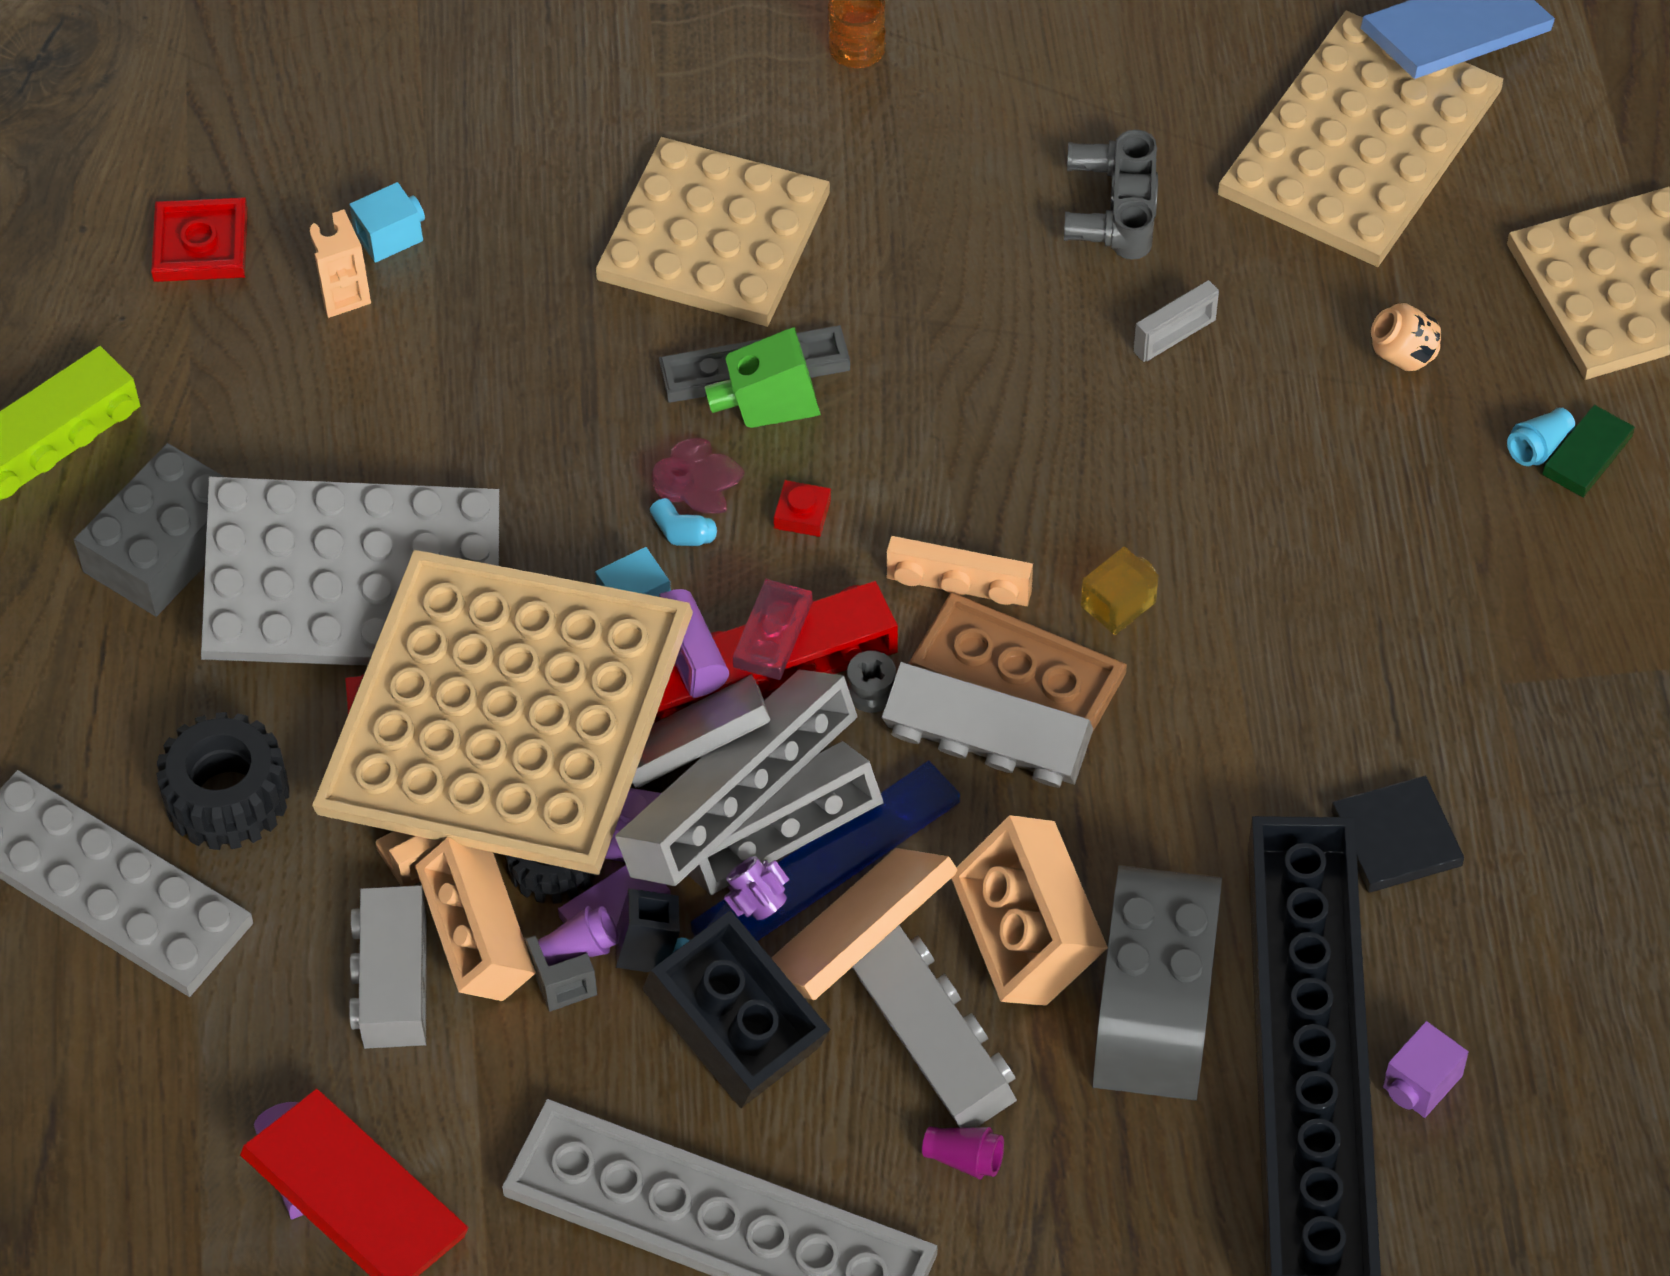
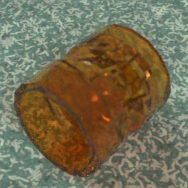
(857, 31)

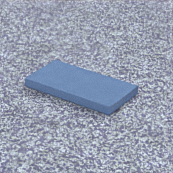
(1443, 33)

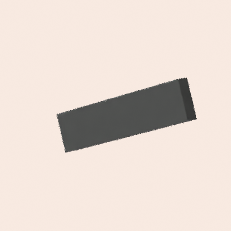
(691, 371)

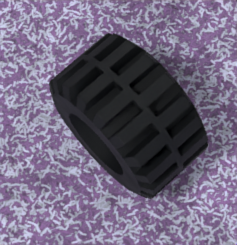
(217, 748)

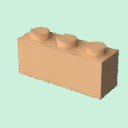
(475, 920)

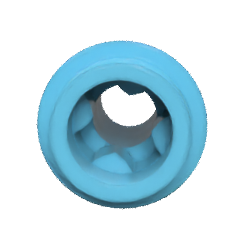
(1537, 438)

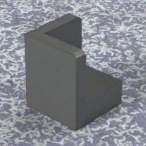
(562, 982)

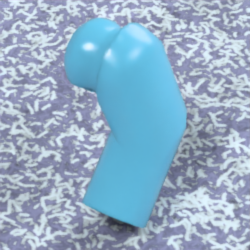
(682, 529)

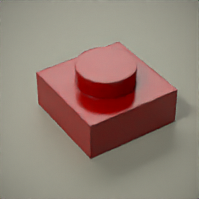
(802, 508)

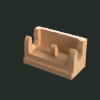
(340, 267)

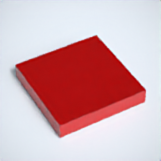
(199, 239)

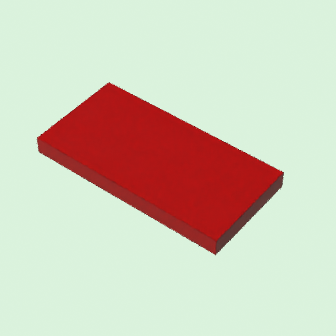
(353, 1190)

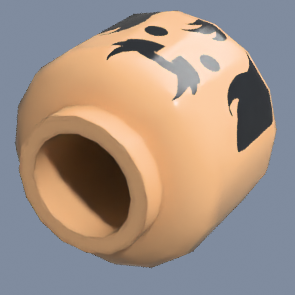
(1406, 336)

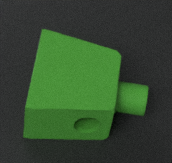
(767, 382)

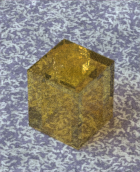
(1120, 590)

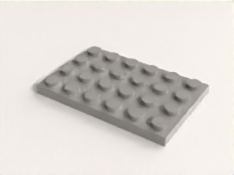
(318, 563)

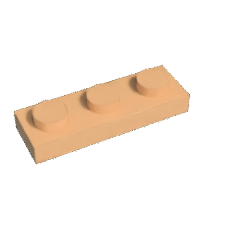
(959, 571)

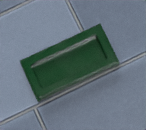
(1588, 450)

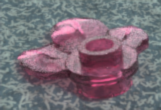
(696, 476)

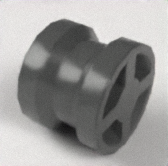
(874, 693)

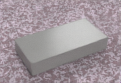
(1176, 321)

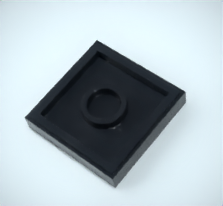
(1400, 834)

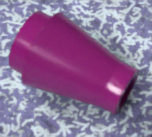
(965, 1149)

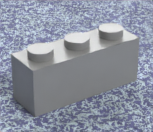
(390, 967)

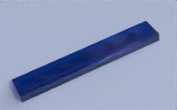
(850, 847)

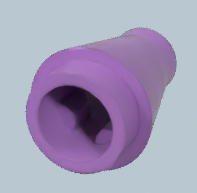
(586, 932)

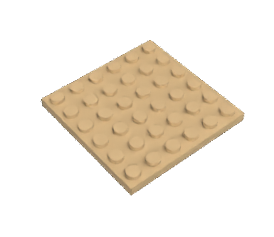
(504, 711)

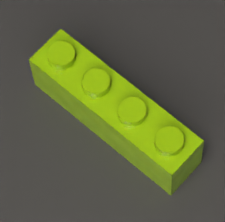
(62, 417)

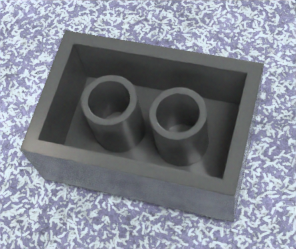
(151, 532)

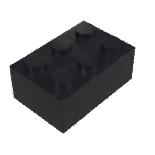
(735, 1009)

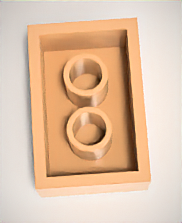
(1028, 911)

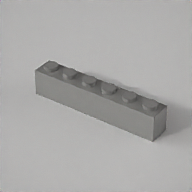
(735, 779)

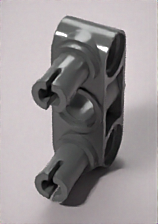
(1134, 191)

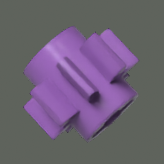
(756, 888)

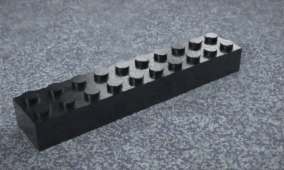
(1312, 1049)

